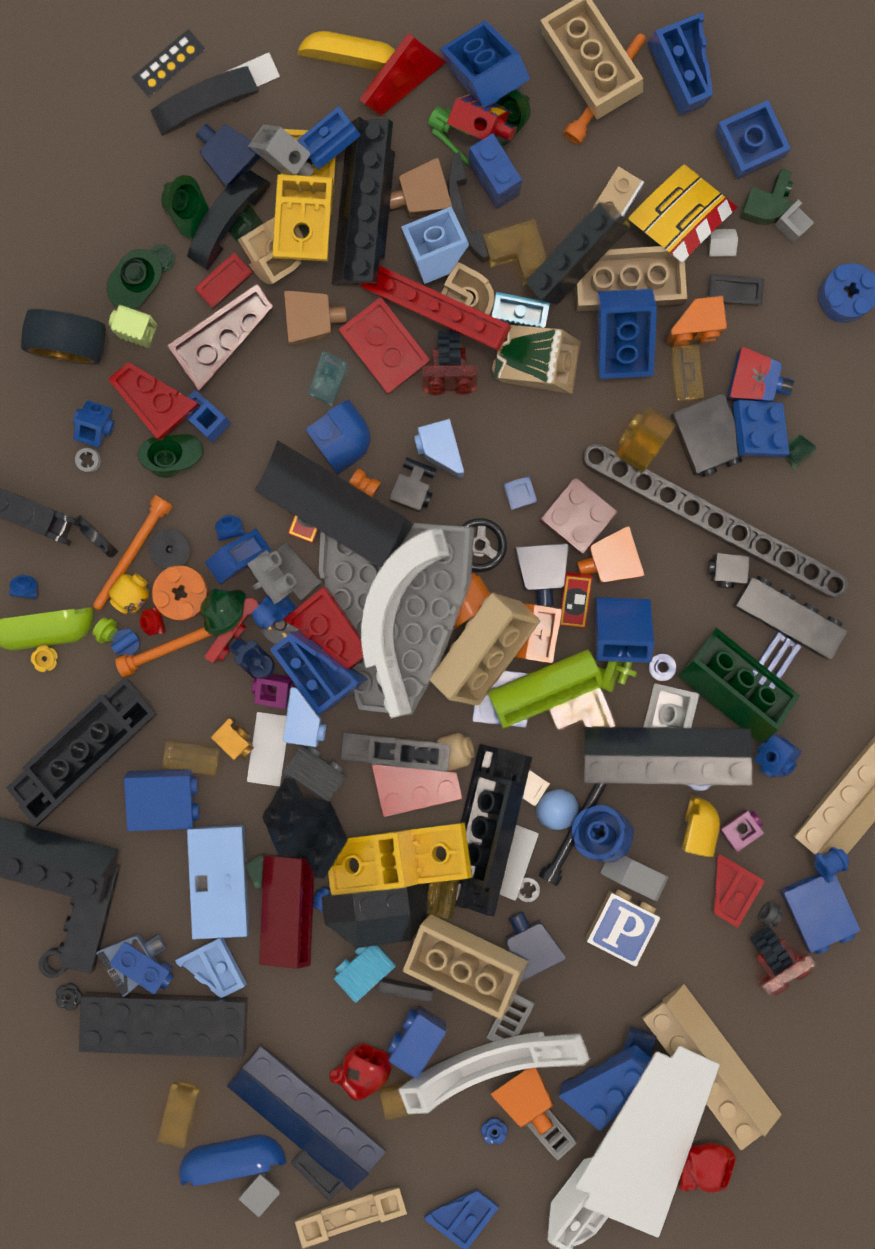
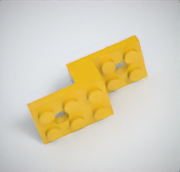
(308, 203)
(401, 859)

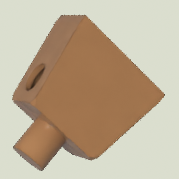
(422, 191)
(310, 316)

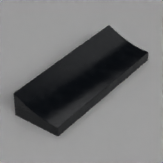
(333, 505)

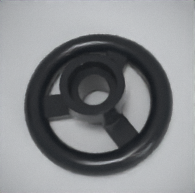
(496, 557)

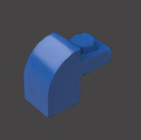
(207, 418)

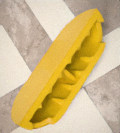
(346, 50)

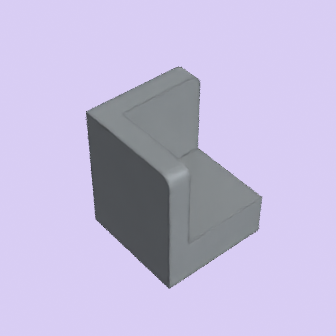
(794, 222)
(259, 1194)

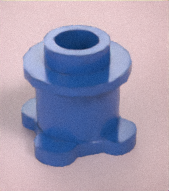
(831, 863)

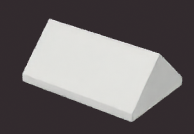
(671, 708)

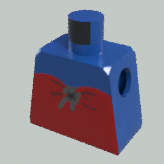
(757, 378)

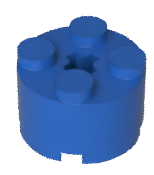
(834, 298)
(587, 835)

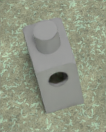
(281, 151)

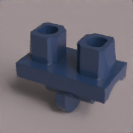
(252, 659)

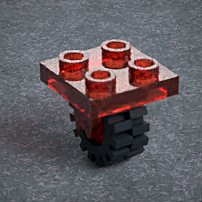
(449, 367)
(779, 961)

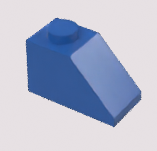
(234, 556)

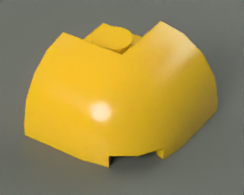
(702, 827)

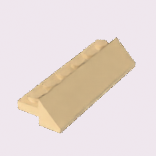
(845, 809)
(735, 1094)

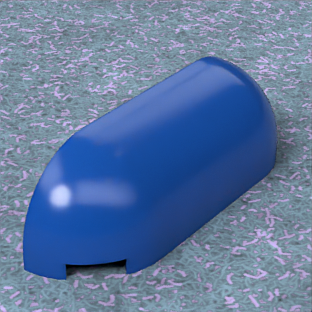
(230, 1159)

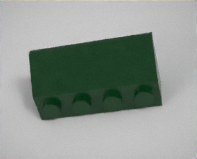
(725, 678)

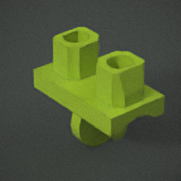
(612, 672)

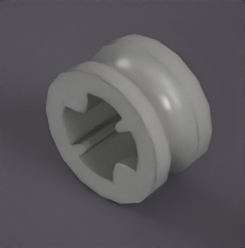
(96, 458)
(534, 893)

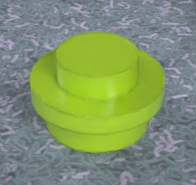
(105, 630)

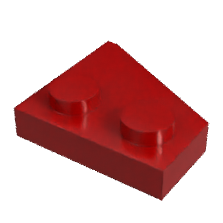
(734, 890)

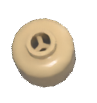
(460, 750)

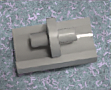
(270, 576)

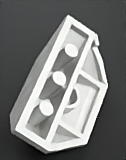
(569, 1220)

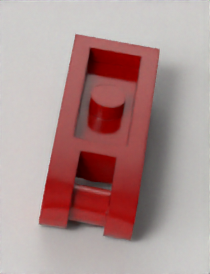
(220, 648)

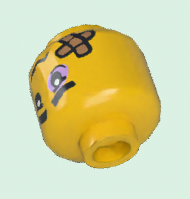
(129, 593)

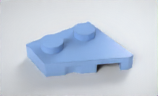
(214, 967)

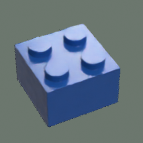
(752, 139)
(417, 1041)

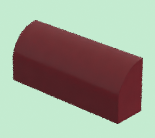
(286, 912)

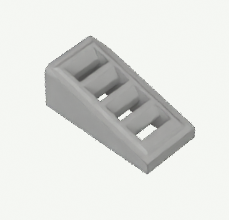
(521, 1000)
(562, 1149)

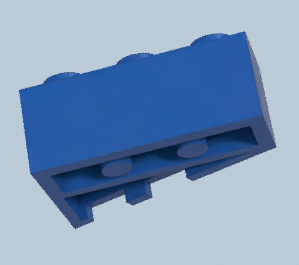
(315, 672)
(606, 1088)

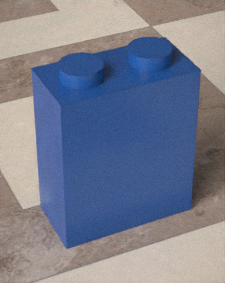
(494, 171)
(623, 630)
(161, 800)
(820, 912)

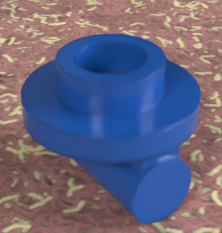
(229, 527)
(24, 587)
(125, 642)

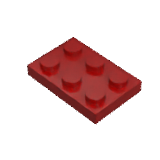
(384, 345)

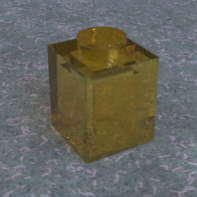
(392, 1102)

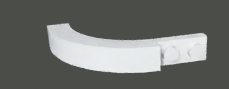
(382, 607)
(489, 1061)

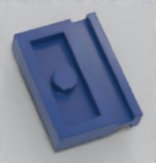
(329, 137)

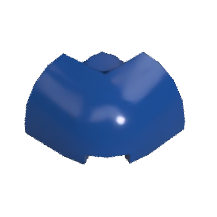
(341, 436)

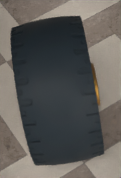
(63, 336)

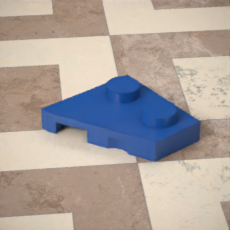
(463, 1217)

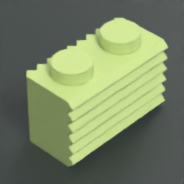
(133, 326)

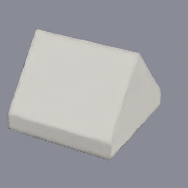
(723, 243)

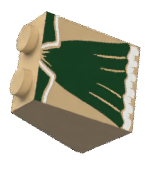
(538, 359)

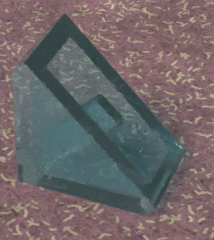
(328, 378)

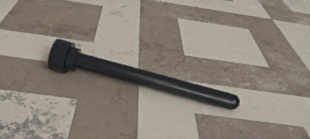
(552, 871)

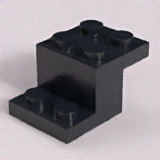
(304, 828)

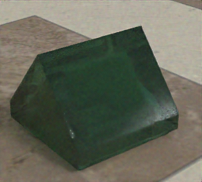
(800, 450)

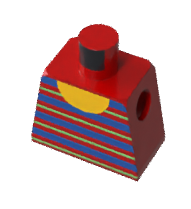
(480, 121)

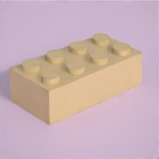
(592, 56)
(633, 270)
(484, 649)
(465, 966)

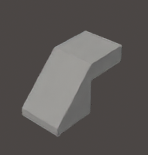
(636, 877)

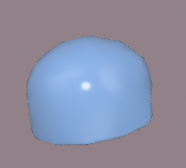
(557, 809)

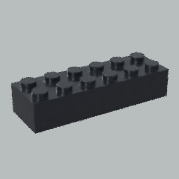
(163, 1024)

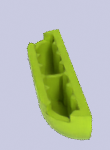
(45, 629)

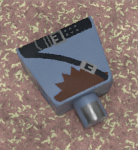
(149, 948)

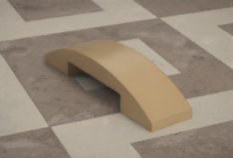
(350, 1214)

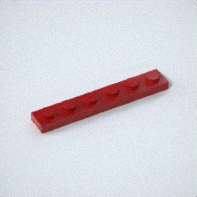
(439, 308)

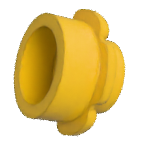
(39, 664)

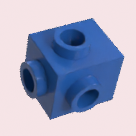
(93, 423)
(777, 756)

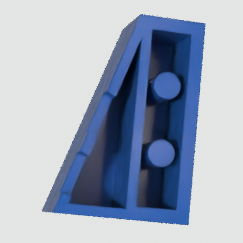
(683, 62)

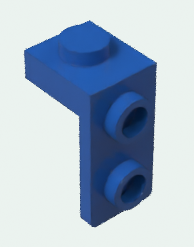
(142, 968)

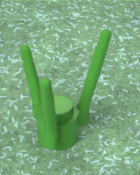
(438, 121)

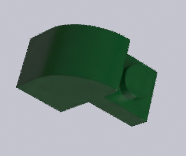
(767, 207)

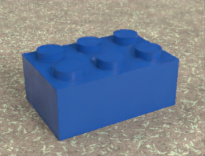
(485, 64)
(626, 333)

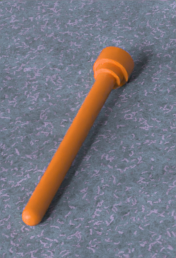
(576, 131)
(158, 509)
(128, 664)

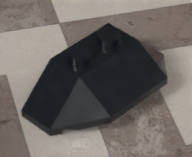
(377, 915)

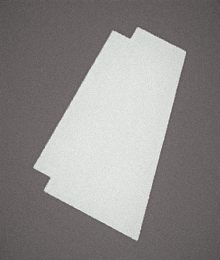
(649, 1142)

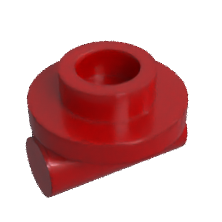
(152, 622)

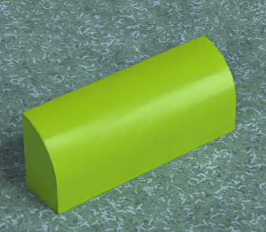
(545, 688)

